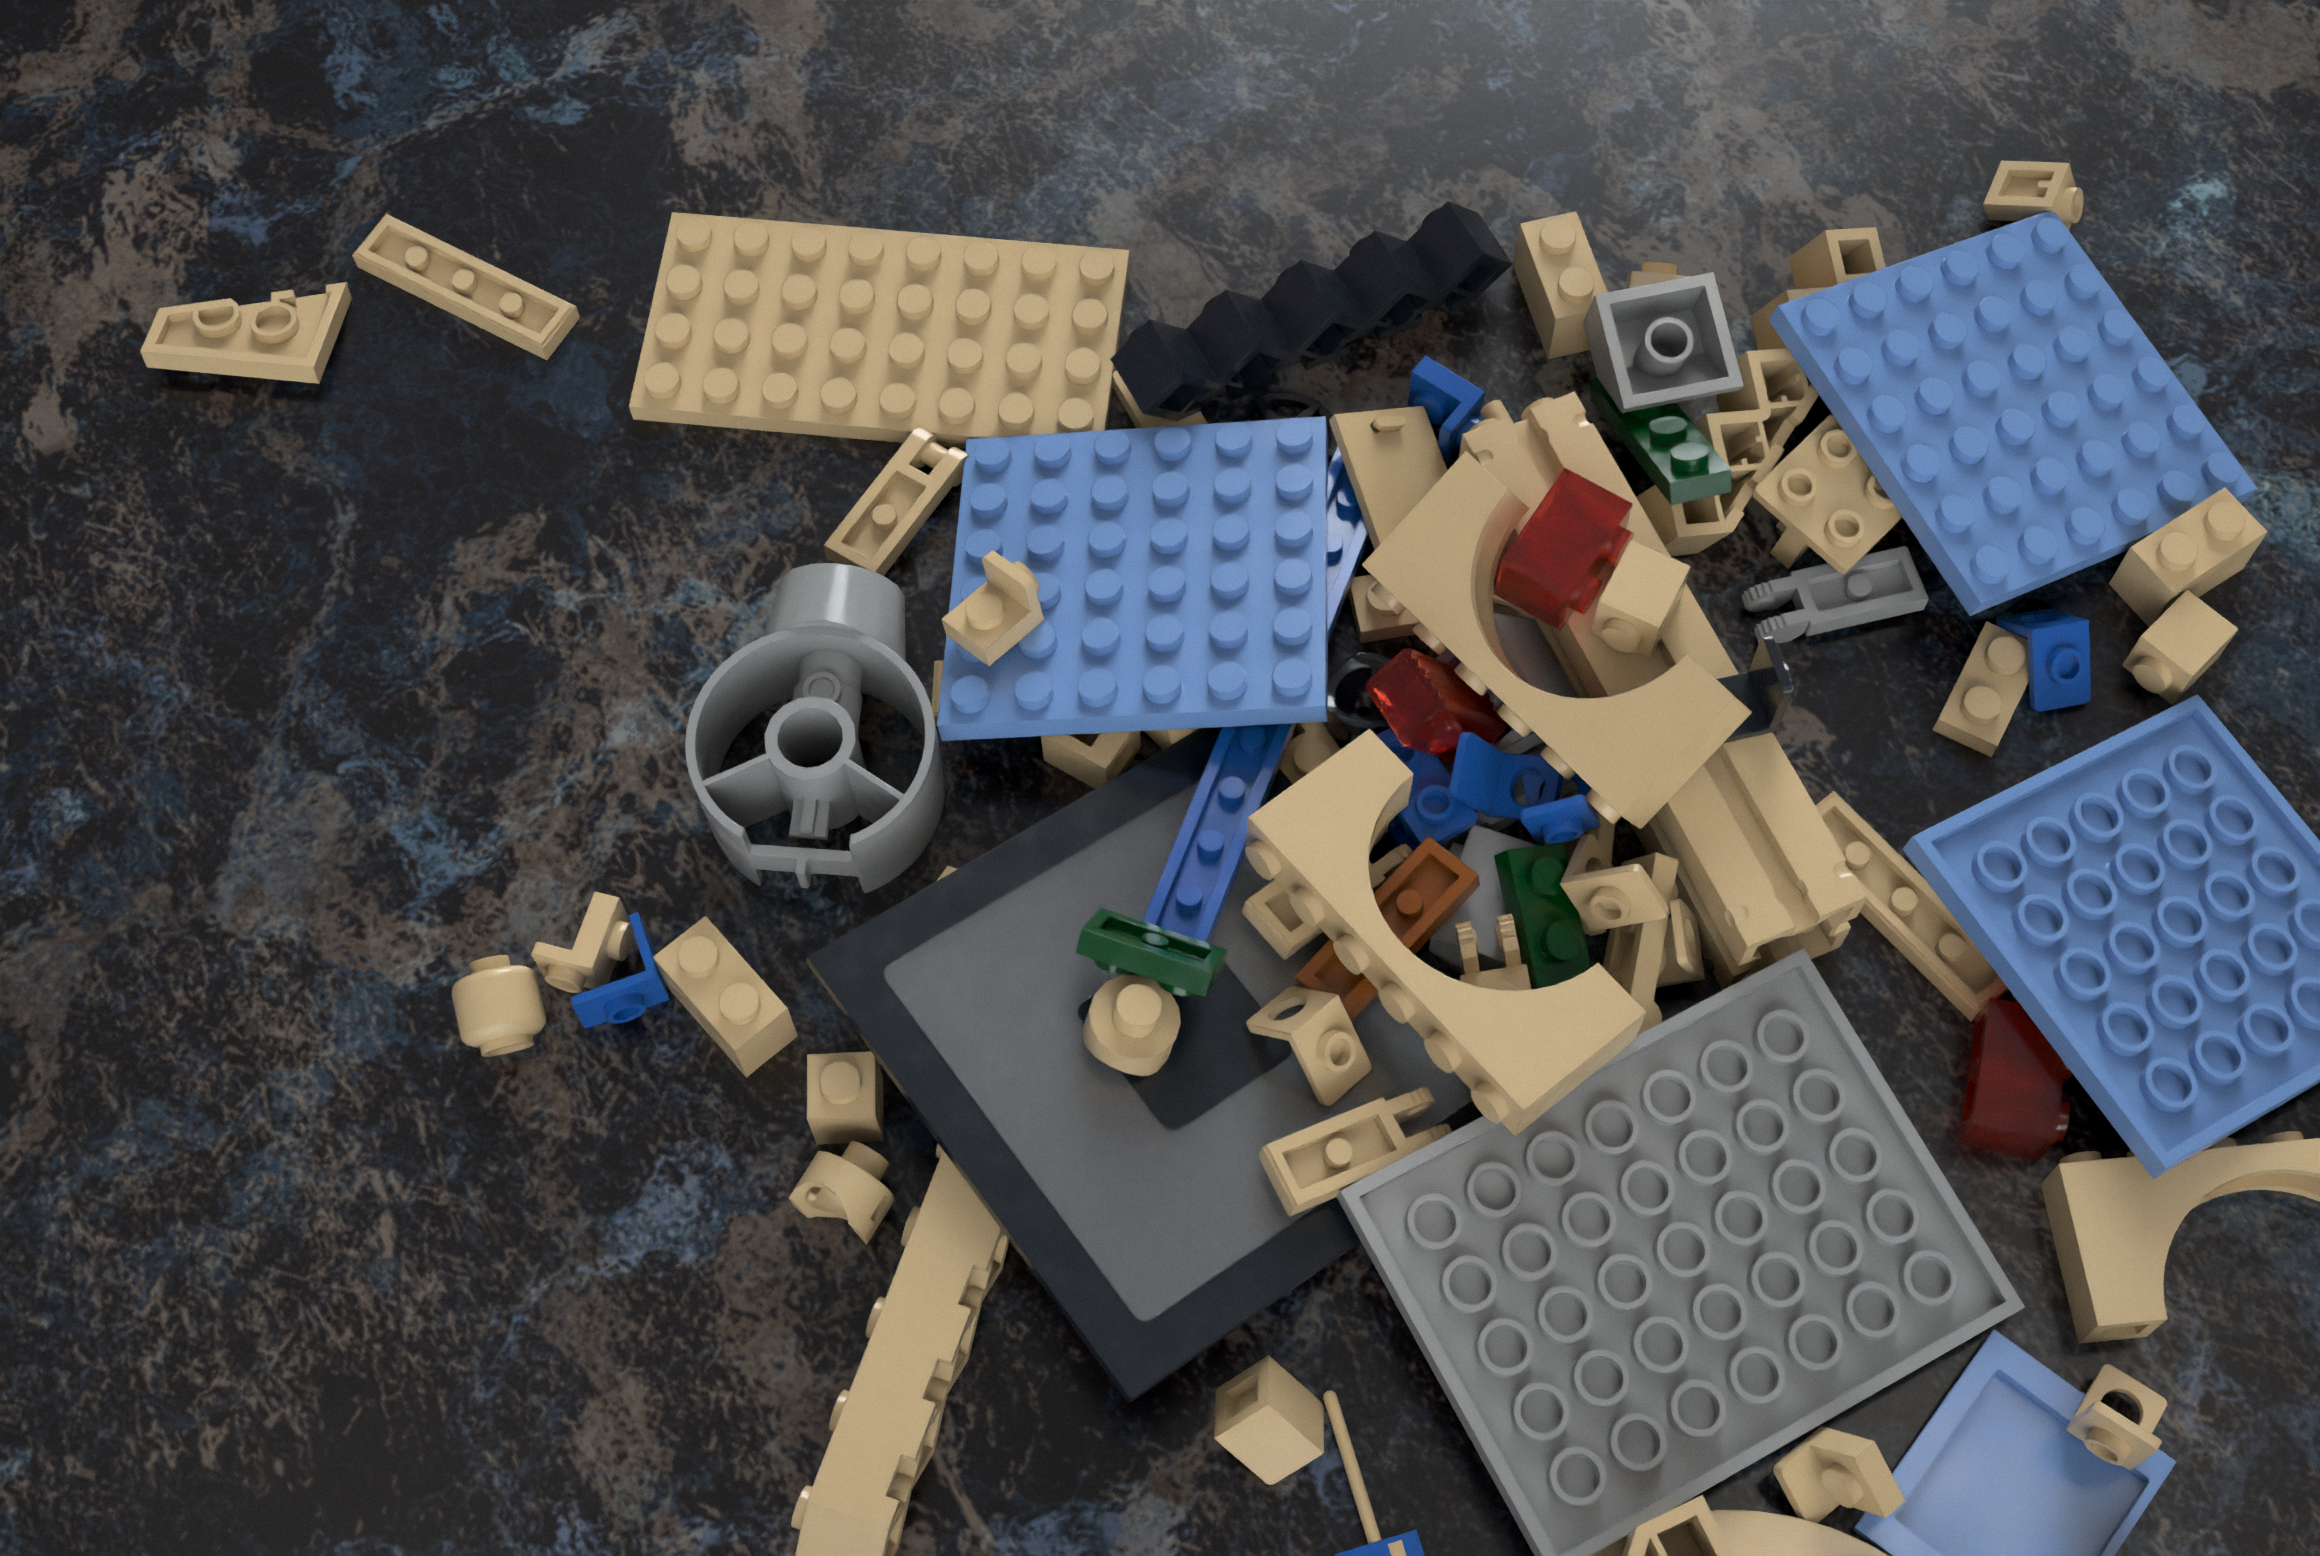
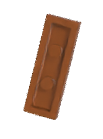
(1414, 905)

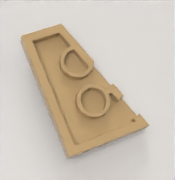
(258, 340)

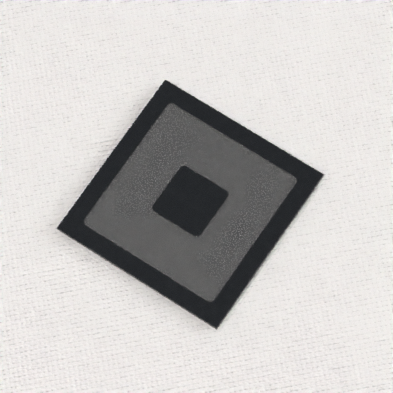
(1114, 1185)

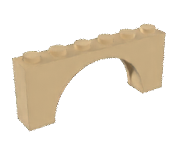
(1626, 745)
(1507, 1046)
(2118, 1221)

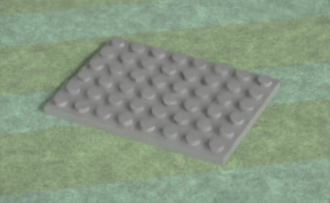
(1678, 1260)

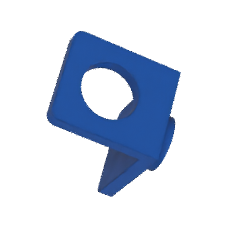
(2055, 657)
(1487, 777)
(1560, 819)
(626, 997)

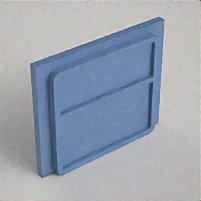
(2006, 1475)

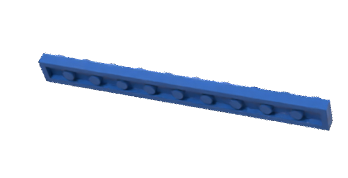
(1246, 763)

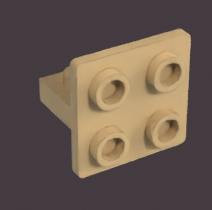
(1826, 501)

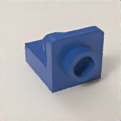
(1447, 401)

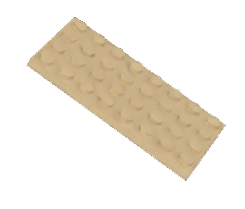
(878, 332)

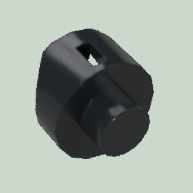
(1349, 704)

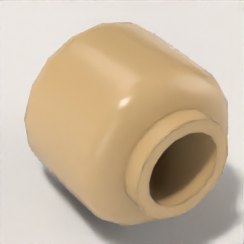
(498, 1006)

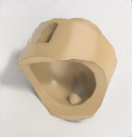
(1132, 1025)
(846, 1188)

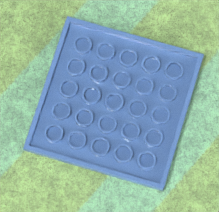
(2008, 407)
(1168, 574)
(2150, 926)

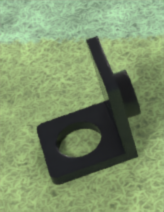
(1762, 690)

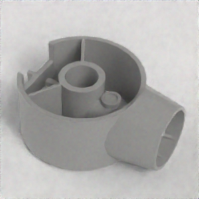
(825, 644)

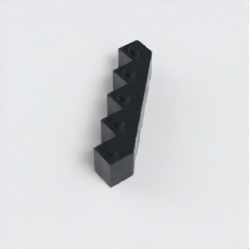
(1310, 314)

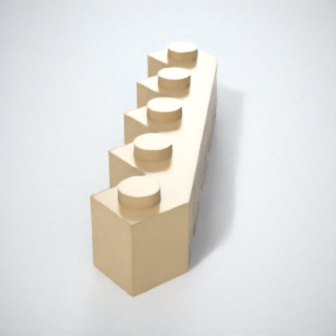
(1769, 406)
(913, 1357)

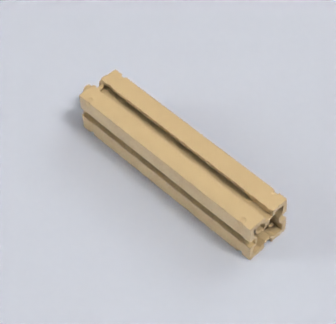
(1743, 825)

